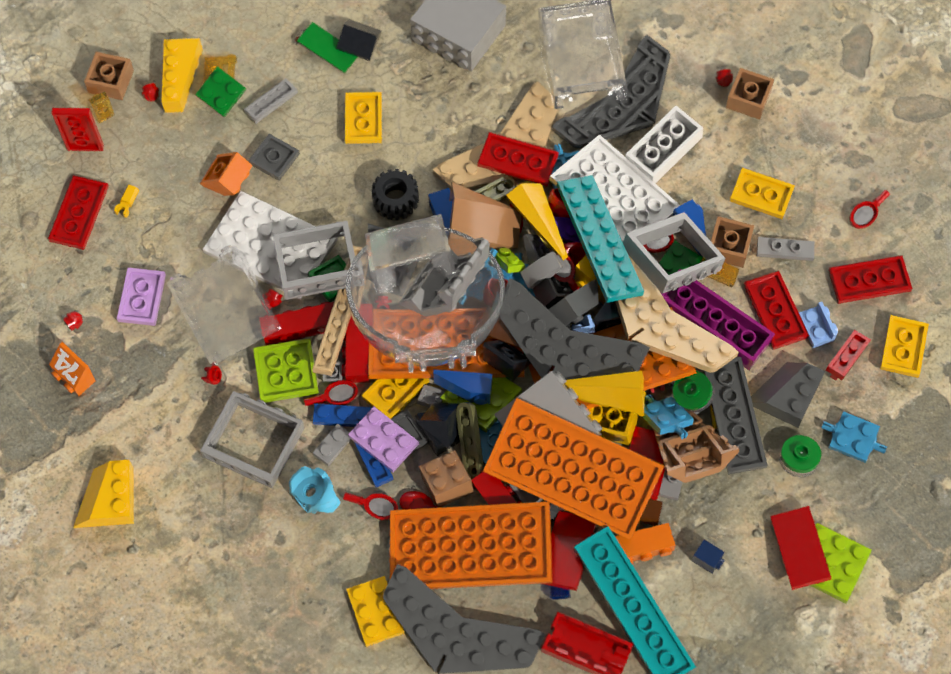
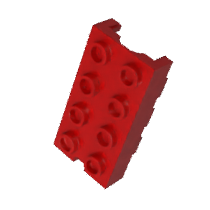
(586, 646)

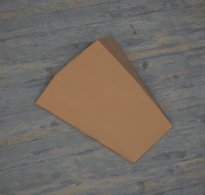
(484, 217)
(698, 454)

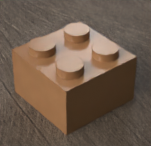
(109, 74)
(750, 93)
(732, 240)
(446, 479)

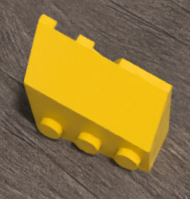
(616, 424)
(108, 496)

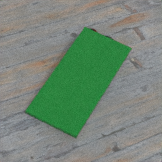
(325, 45)

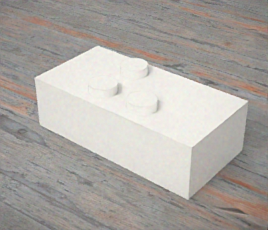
(665, 144)

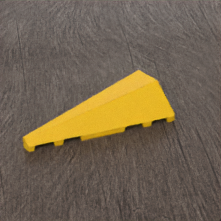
(534, 207)
(614, 390)

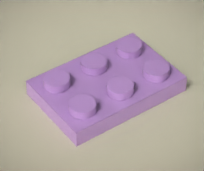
(141, 296)
(383, 439)

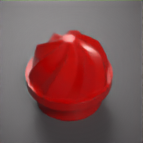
(724, 77)
(150, 92)
(273, 297)
(73, 320)

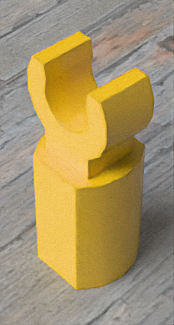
(127, 200)

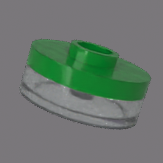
(694, 392)
(800, 456)

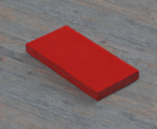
(78, 129)
(518, 159)
(78, 212)
(870, 279)
(776, 309)
(645, 444)
(566, 533)
(800, 547)

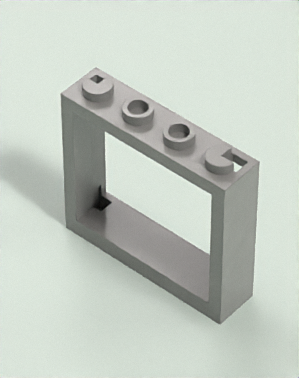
(636, 239)
(318, 283)
(238, 466)

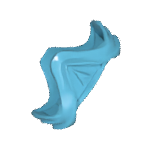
(324, 498)

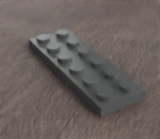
(736, 417)

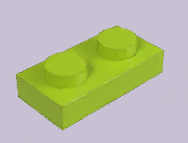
(509, 261)

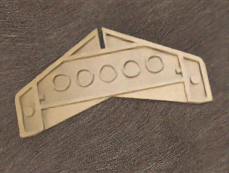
(529, 124)
(670, 332)

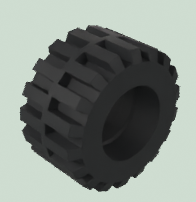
(395, 181)

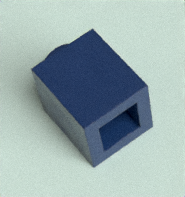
(708, 557)

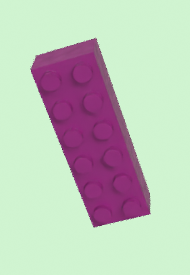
(721, 319)

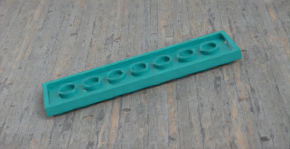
(600, 239)
(633, 604)

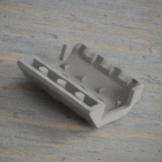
(438, 292)

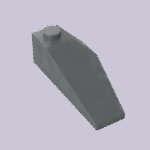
(549, 290)

